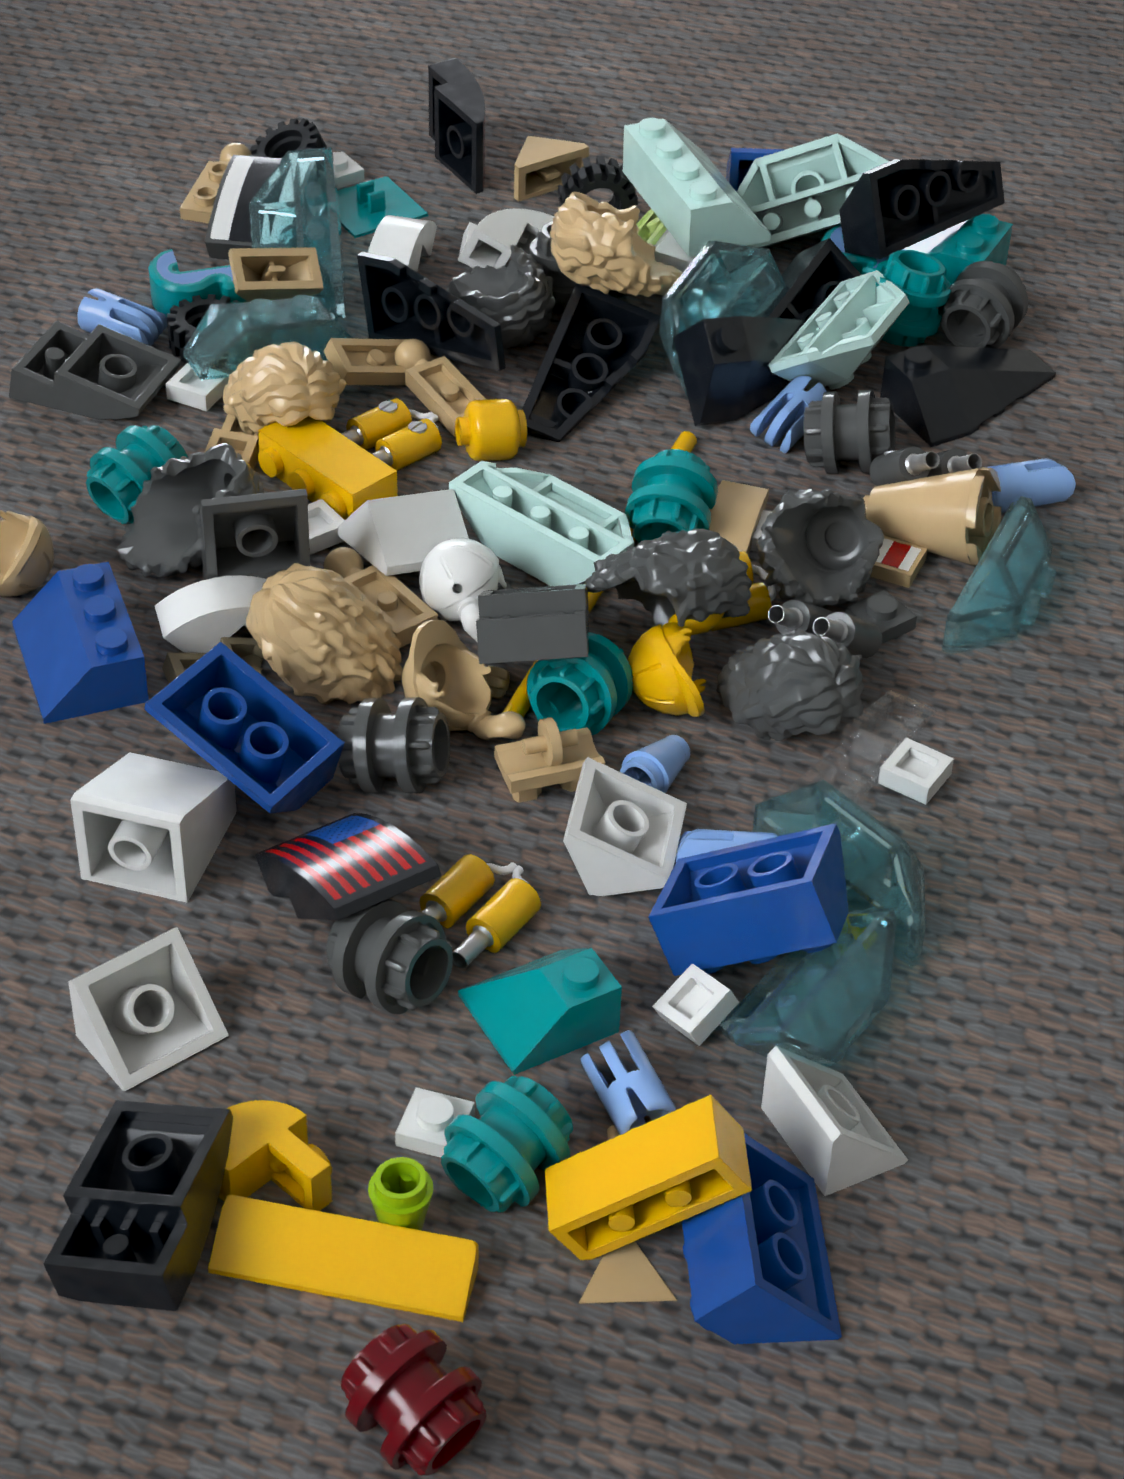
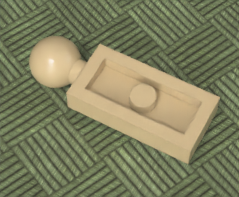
(201, 197)
(366, 361)
(435, 382)
(399, 604)

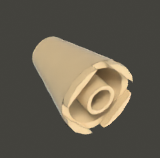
(940, 512)

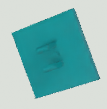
(369, 202)

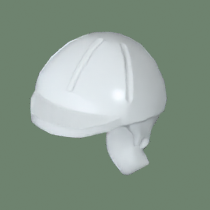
(454, 578)

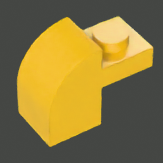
(273, 1145)

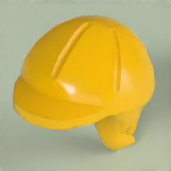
(665, 664)

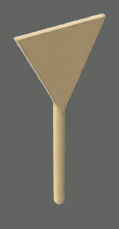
(625, 1274)

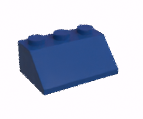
(81, 645)
(248, 730)
(753, 901)
(763, 1259)

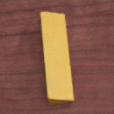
(345, 1257)

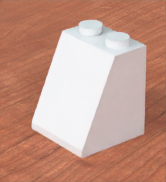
(151, 825)

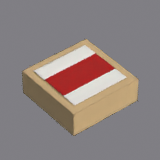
(899, 562)

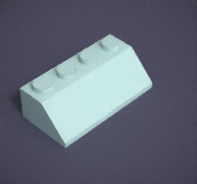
(686, 188)

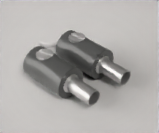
(916, 463)
(857, 634)

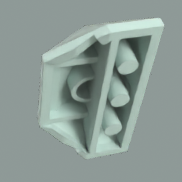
(805, 186)
(841, 332)
(540, 522)

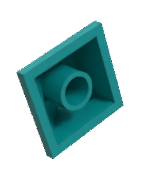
(546, 1007)

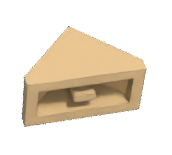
(543, 164)
(275, 272)

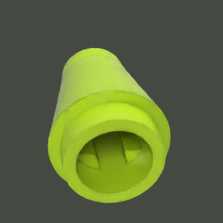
(401, 1193)

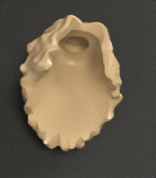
(603, 249)
(282, 387)
(324, 636)

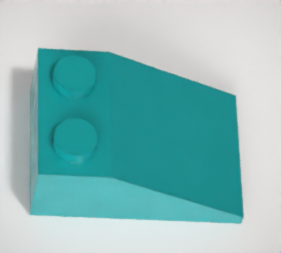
(968, 242)

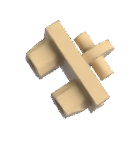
(545, 760)

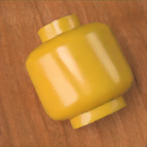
(491, 429)

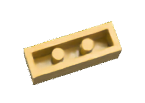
(325, 465)
(647, 1179)

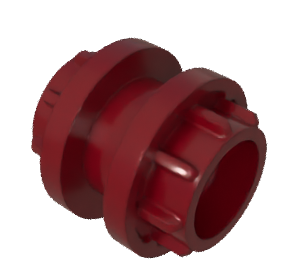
(413, 1399)

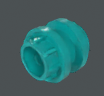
(926, 288)
(119, 473)
(671, 495)
(582, 689)
(497, 1154)

